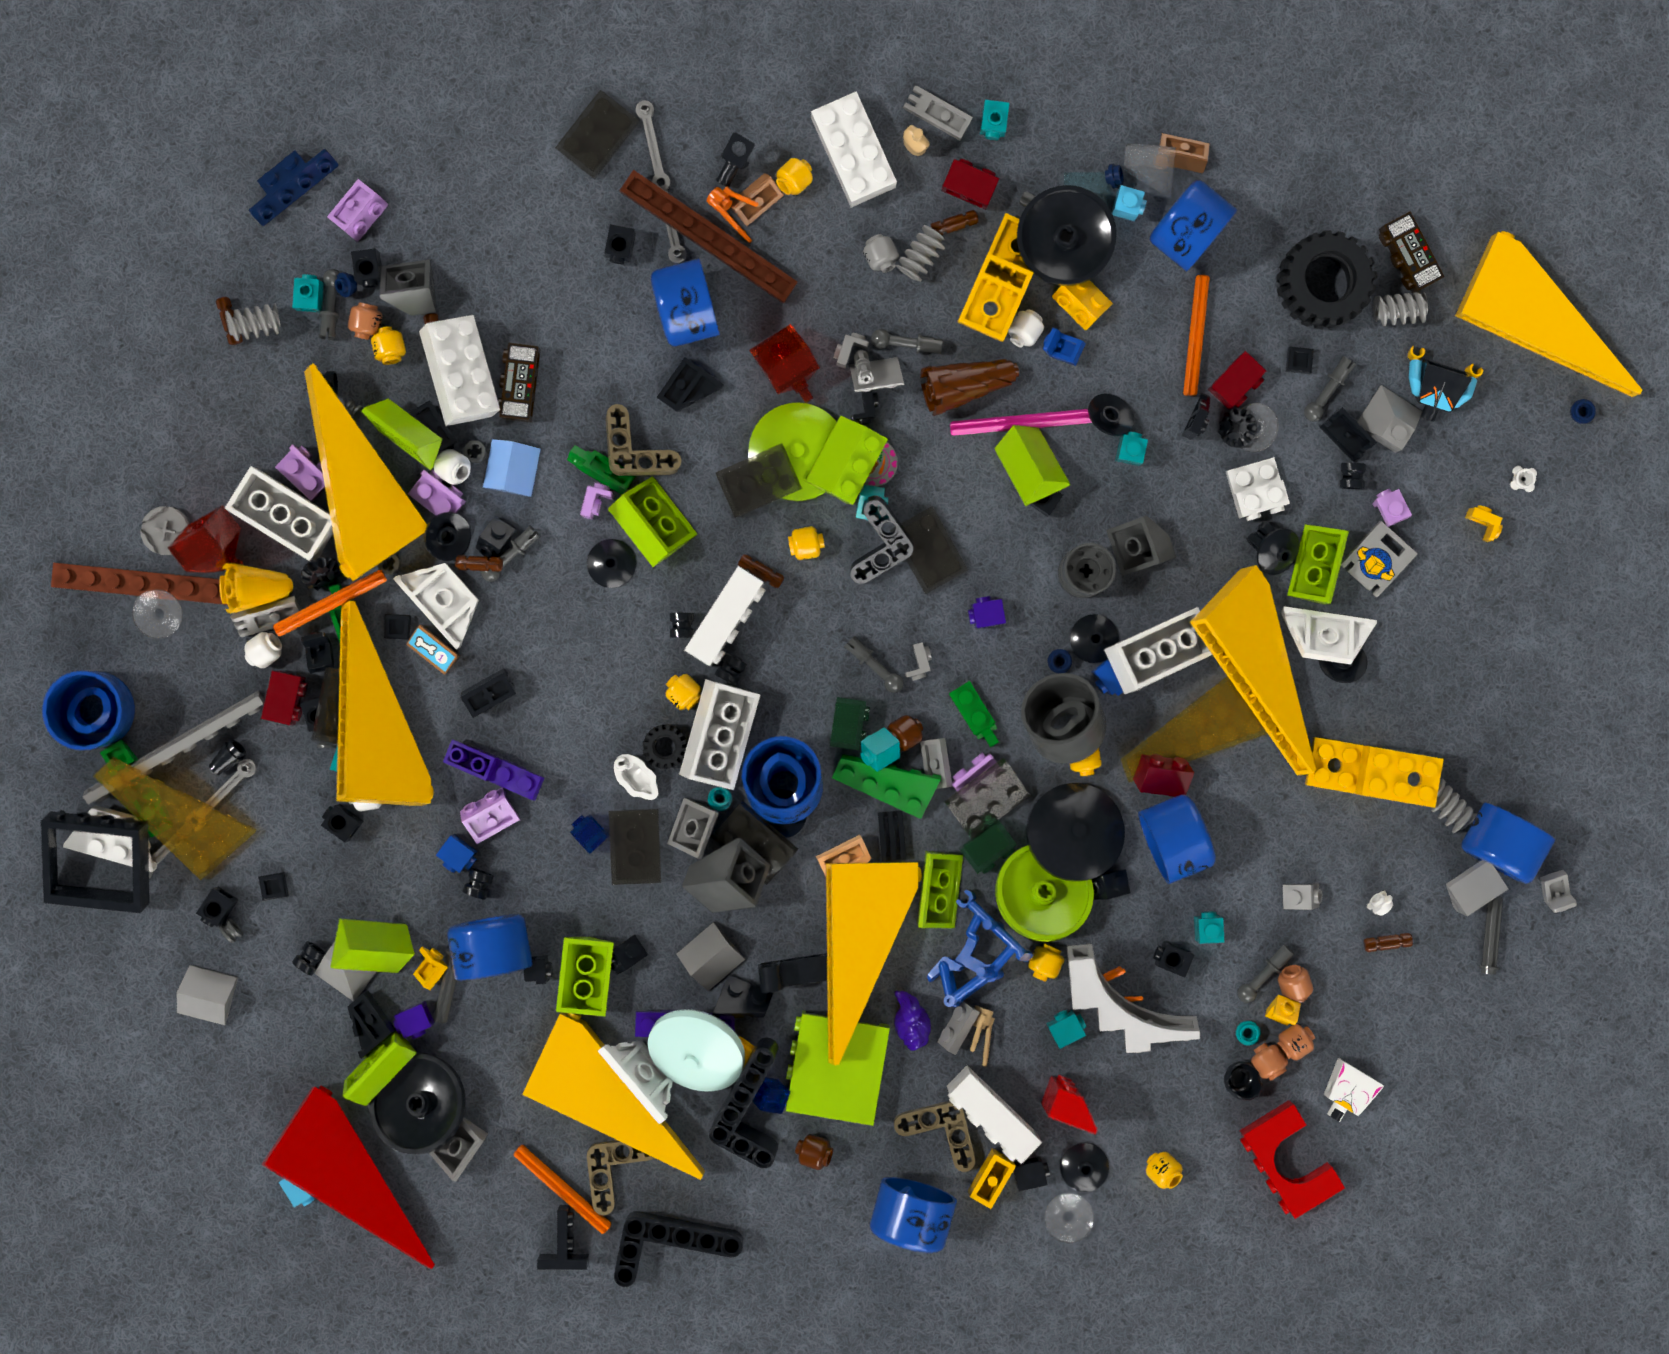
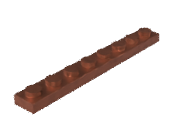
(708, 236)
(134, 582)

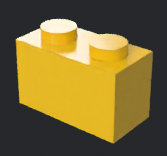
(991, 1178)

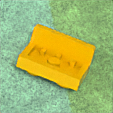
(1082, 302)

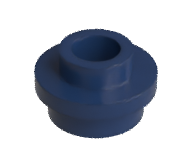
(1114, 175)
(345, 284)
(1588, 406)
(1067, 661)

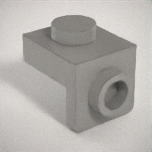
(843, 351)
(922, 657)
(1557, 891)
(1302, 896)

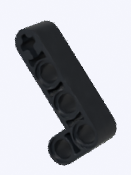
(792, 971)

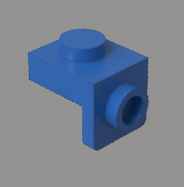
(1063, 347)

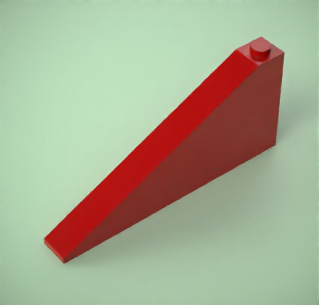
(331, 1164)

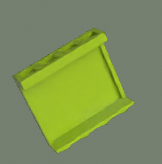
(842, 1090)

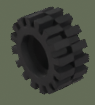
(654, 757)

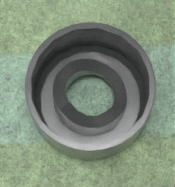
(1057, 697)

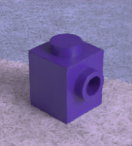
(986, 612)
(413, 1020)

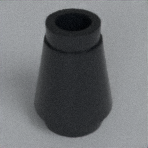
(227, 757)

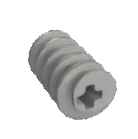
(921, 253)
(1400, 307)
(253, 322)
(1453, 808)

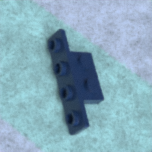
(289, 182)

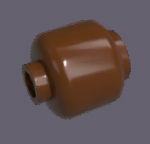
(907, 731)
(814, 1152)

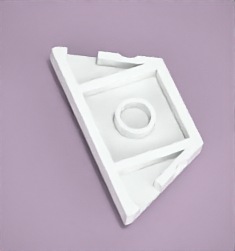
(442, 599)
(1327, 634)
(106, 846)
(640, 1075)

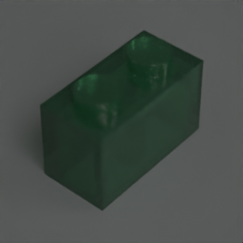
(848, 723)
(988, 847)

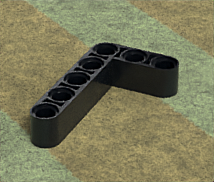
(740, 1102)
(670, 1238)

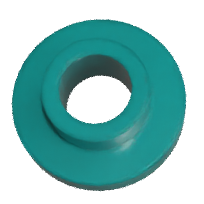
(719, 792)
(1253, 1038)

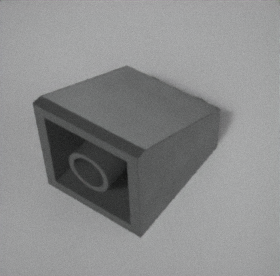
(728, 877)

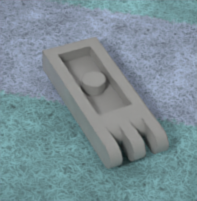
(938, 113)
(264, 616)

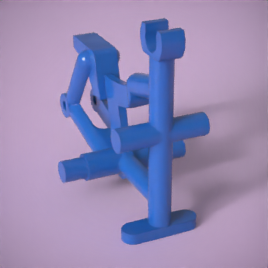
(985, 972)

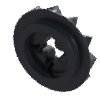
(1248, 428)
(320, 565)

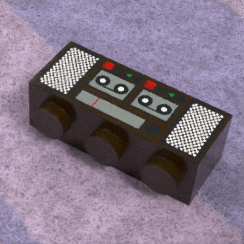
(1410, 253)
(519, 382)

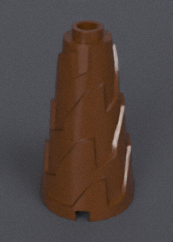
(961, 382)

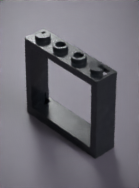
(91, 897)

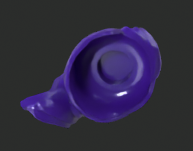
(911, 1021)

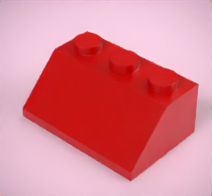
(1066, 1104)

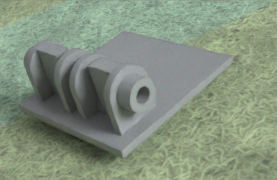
(875, 374)

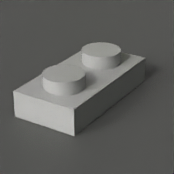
(936, 760)
(958, 1027)

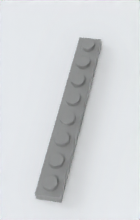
(185, 742)

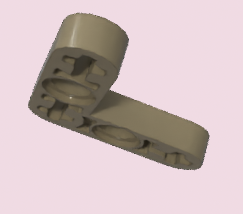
(625, 451)
(950, 1126)
(610, 1158)

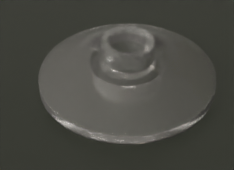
(1269, 427)
(149, 622)
(1075, 1228)

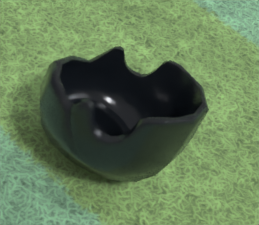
(1243, 1081)

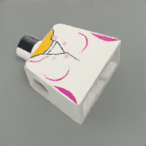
(1350, 1090)

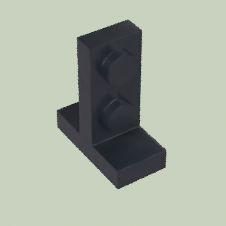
(565, 1244)

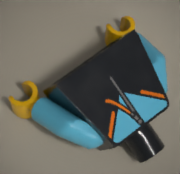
(1439, 385)

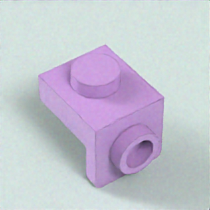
(1392, 507)

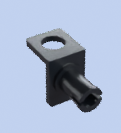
(733, 161)

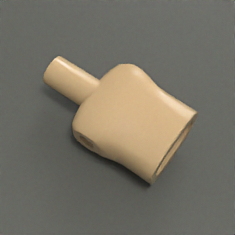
(915, 140)

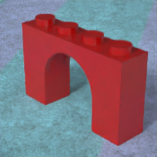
(1296, 1194)

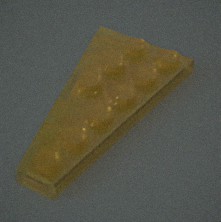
(1204, 727)
(181, 822)

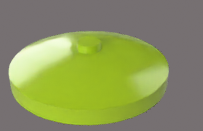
(802, 432)
(1039, 903)

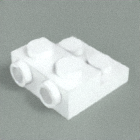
(1257, 489)

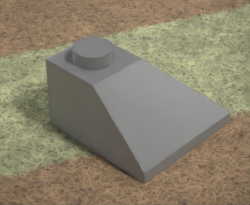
(1389, 419)
(348, 982)

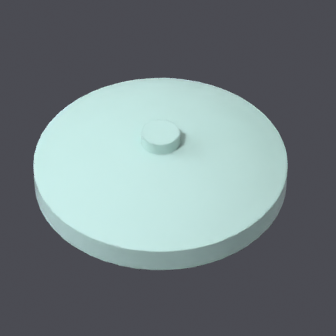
(696, 1050)

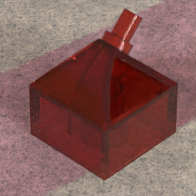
(786, 362)
(207, 543)

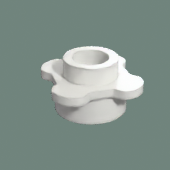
(1530, 478)
(1380, 903)

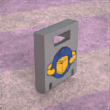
(1376, 562)

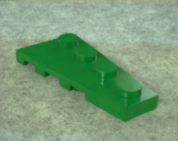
(897, 787)

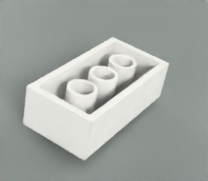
(853, 149)
(459, 370)
(281, 514)
(725, 616)
(1157, 652)
(719, 734)
(993, 1114)

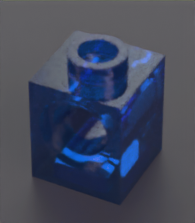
(588, 833)
(771, 1096)

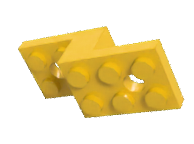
(1000, 281)
(1375, 772)

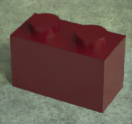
(970, 183)
(1237, 380)
(284, 698)
(1163, 775)

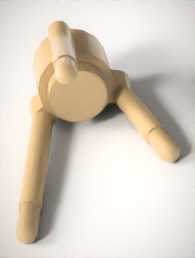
(984, 1019)

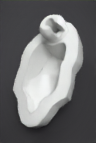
(636, 777)

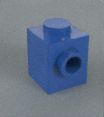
(1107, 679)
(457, 854)

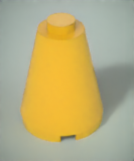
(251, 587)

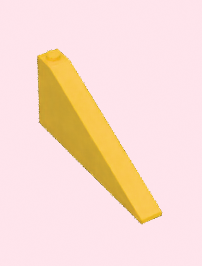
(1525, 306)
(364, 500)
(1248, 644)
(375, 745)
(863, 919)
(585, 1088)

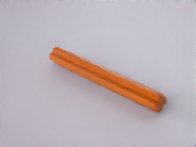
(1196, 335)
(329, 603)
(562, 1189)

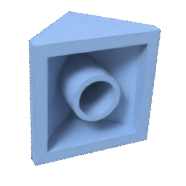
(511, 467)

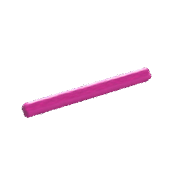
(1031, 420)

